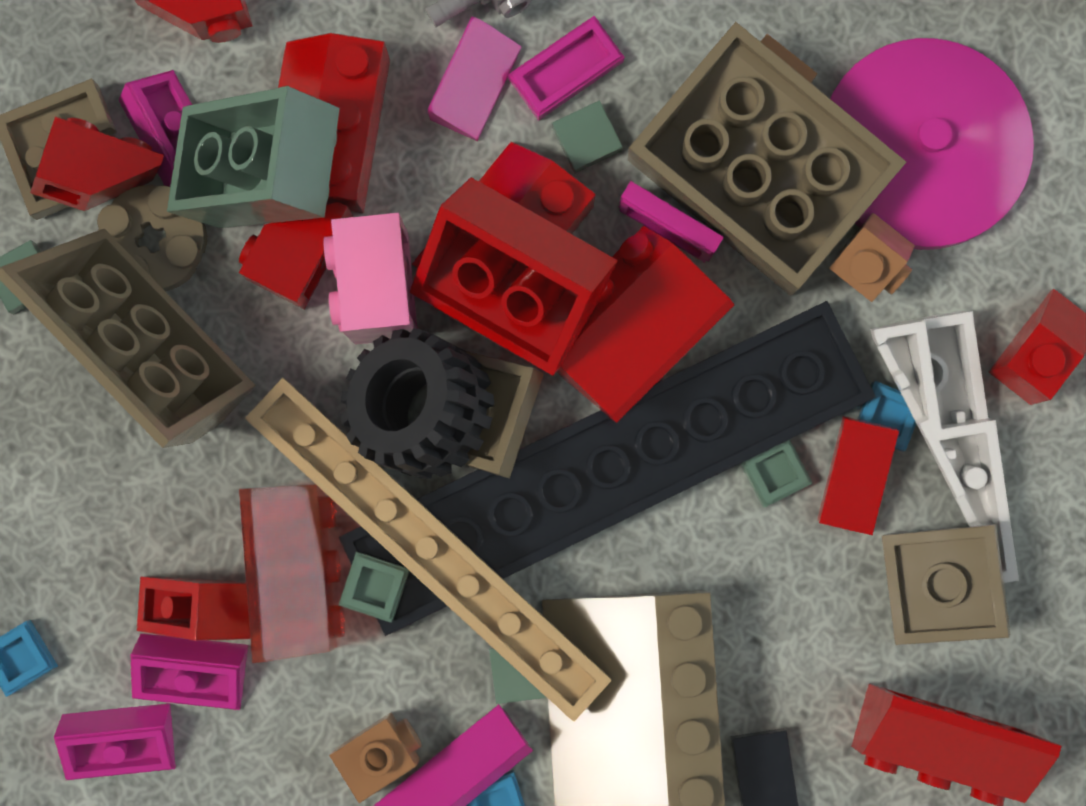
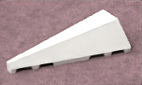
(943, 386)

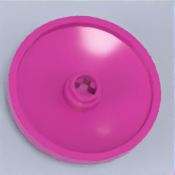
(956, 129)

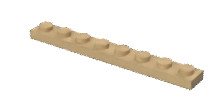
(429, 550)

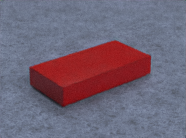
(858, 475)

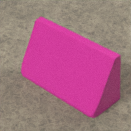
(473, 79)
(155, 114)
(188, 671)
(116, 741)

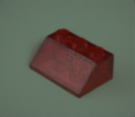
(290, 571)

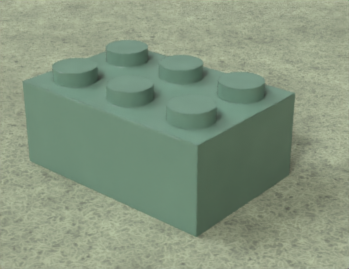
(254, 159)

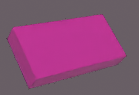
(566, 68)
(669, 222)

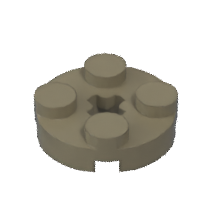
(179, 250)

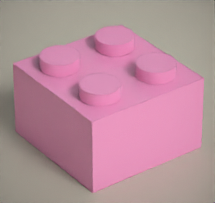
(372, 276)

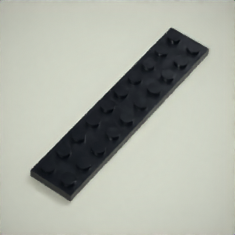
(662, 446)

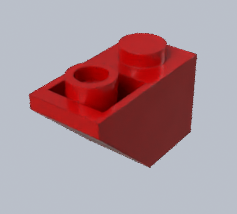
(90, 167)

